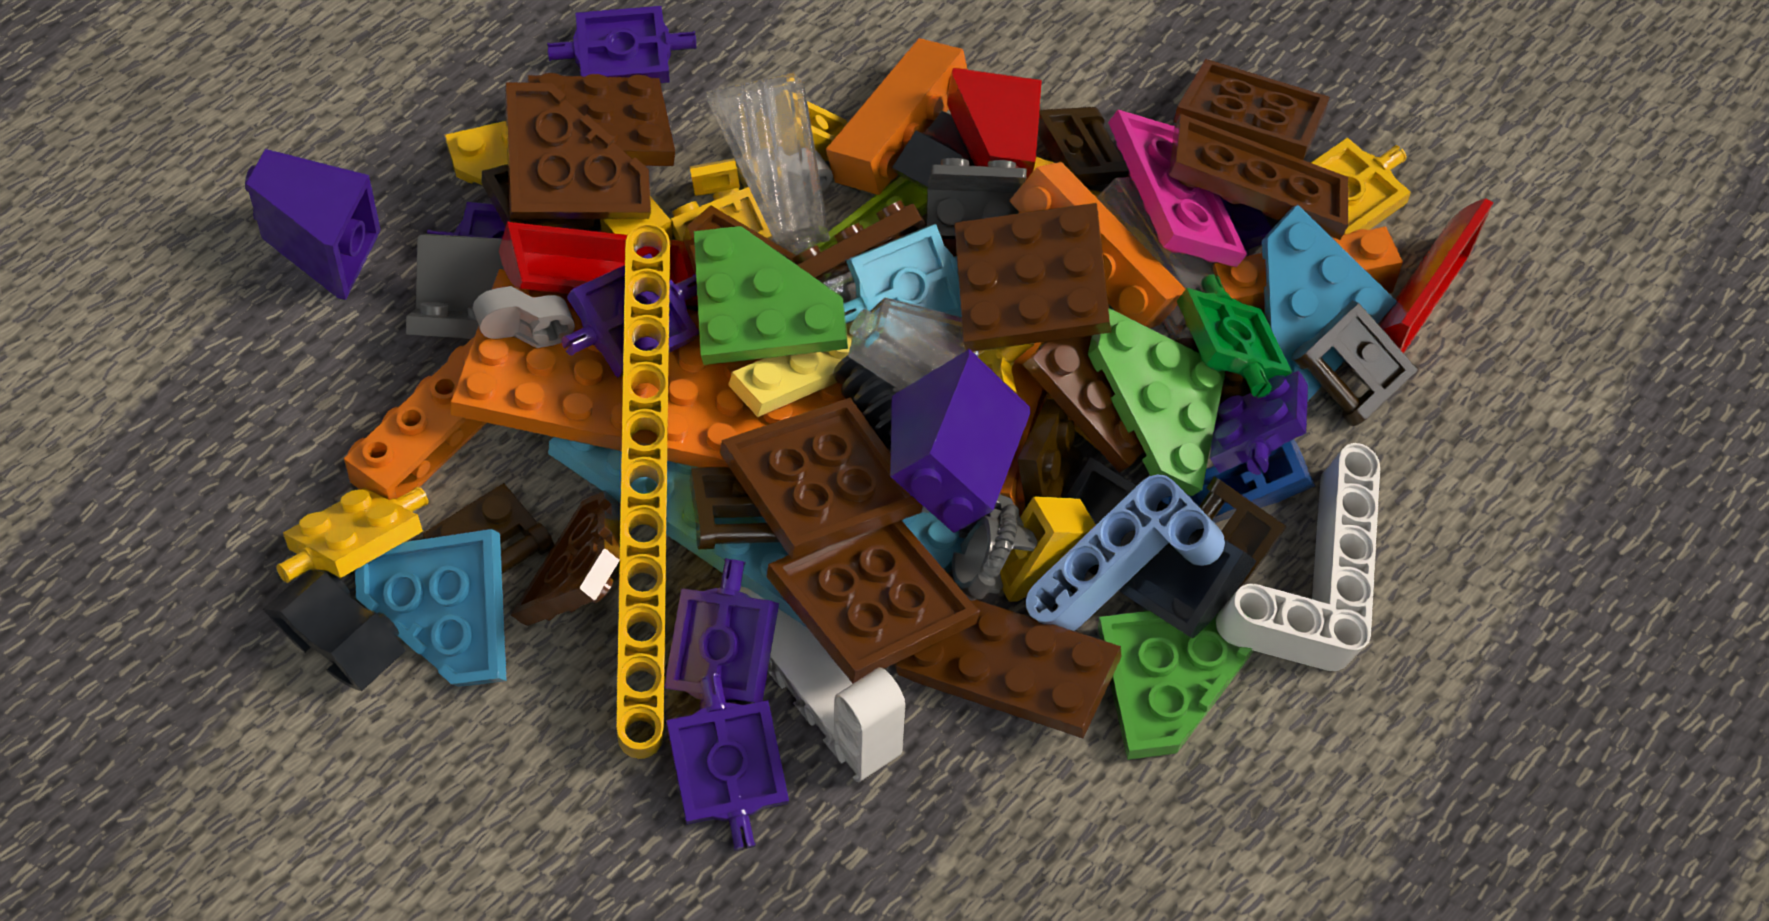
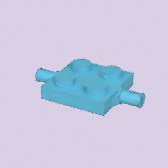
(907, 270)

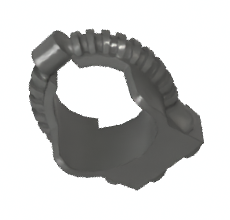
(987, 548)

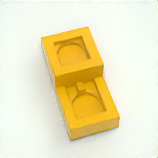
(714, 177)

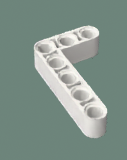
(1339, 616)
(859, 719)

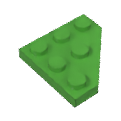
(760, 301)
(1161, 396)
(1166, 679)

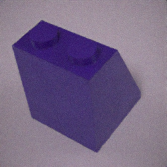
(315, 216)
(956, 439)

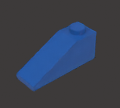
(1283, 479)

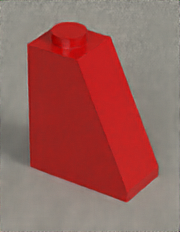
(996, 116)

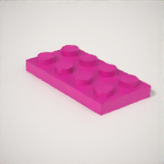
(1183, 216)

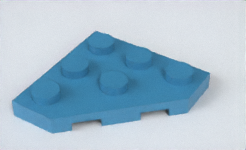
(1310, 284)
(444, 602)

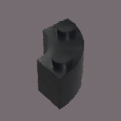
(928, 148)
(323, 616)

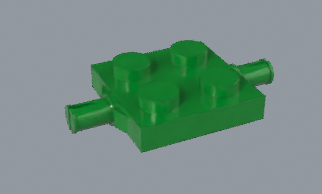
(1232, 335)

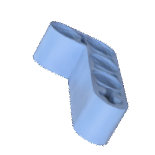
(1121, 563)

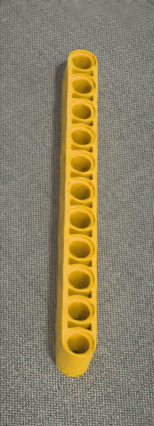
(640, 508)

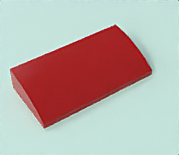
(566, 258)
(1435, 274)

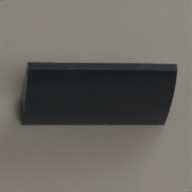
(1168, 584)

